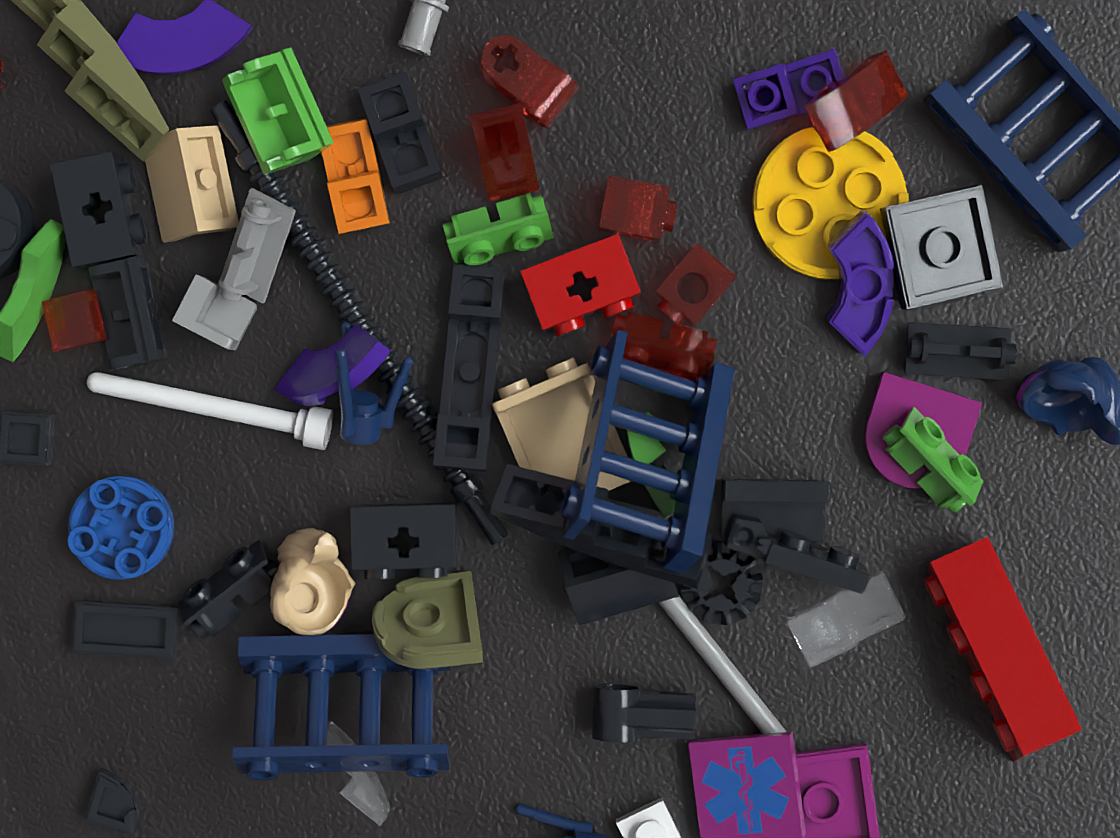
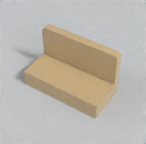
(191, 184)

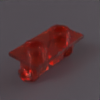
(685, 354)

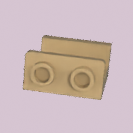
(550, 420)

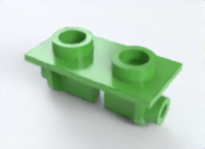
(521, 227)
(951, 476)

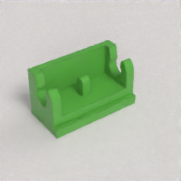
(277, 111)

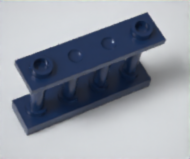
(991, 142)
(697, 440)
(318, 660)

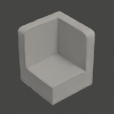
(212, 315)

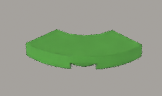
(35, 283)

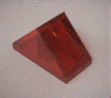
(504, 152)

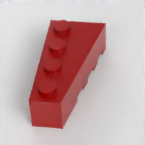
(1001, 649)

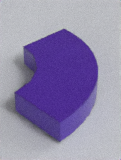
(182, 43)
(866, 282)
(315, 372)

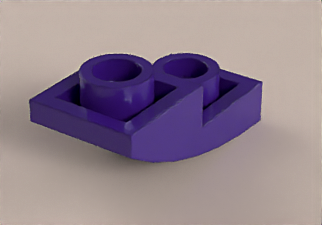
(785, 89)

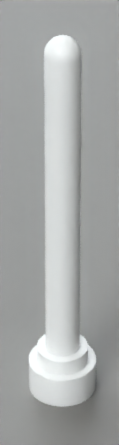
(310, 425)

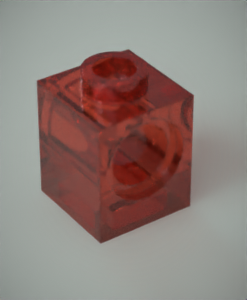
(637, 209)
(710, 270)

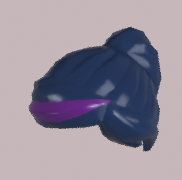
(1074, 397)

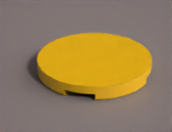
(813, 194)

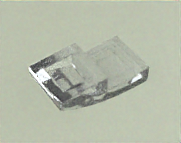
(845, 620)
(362, 788)

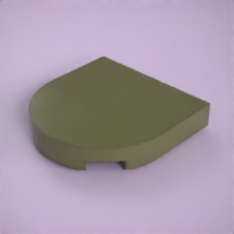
(429, 622)

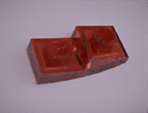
(857, 101)

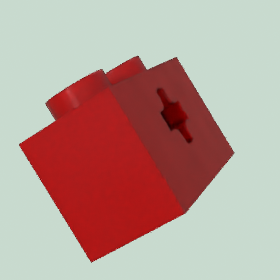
(600, 261)

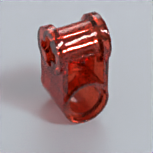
(535, 83)

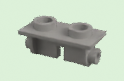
(256, 248)

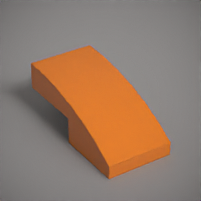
(354, 177)

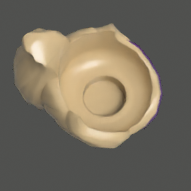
(310, 583)

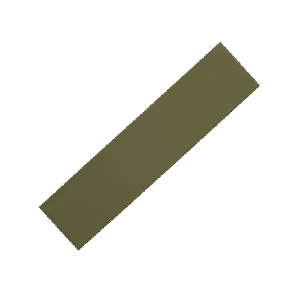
(100, 71)

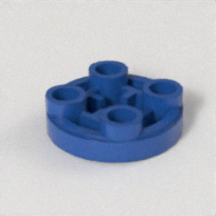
(121, 527)

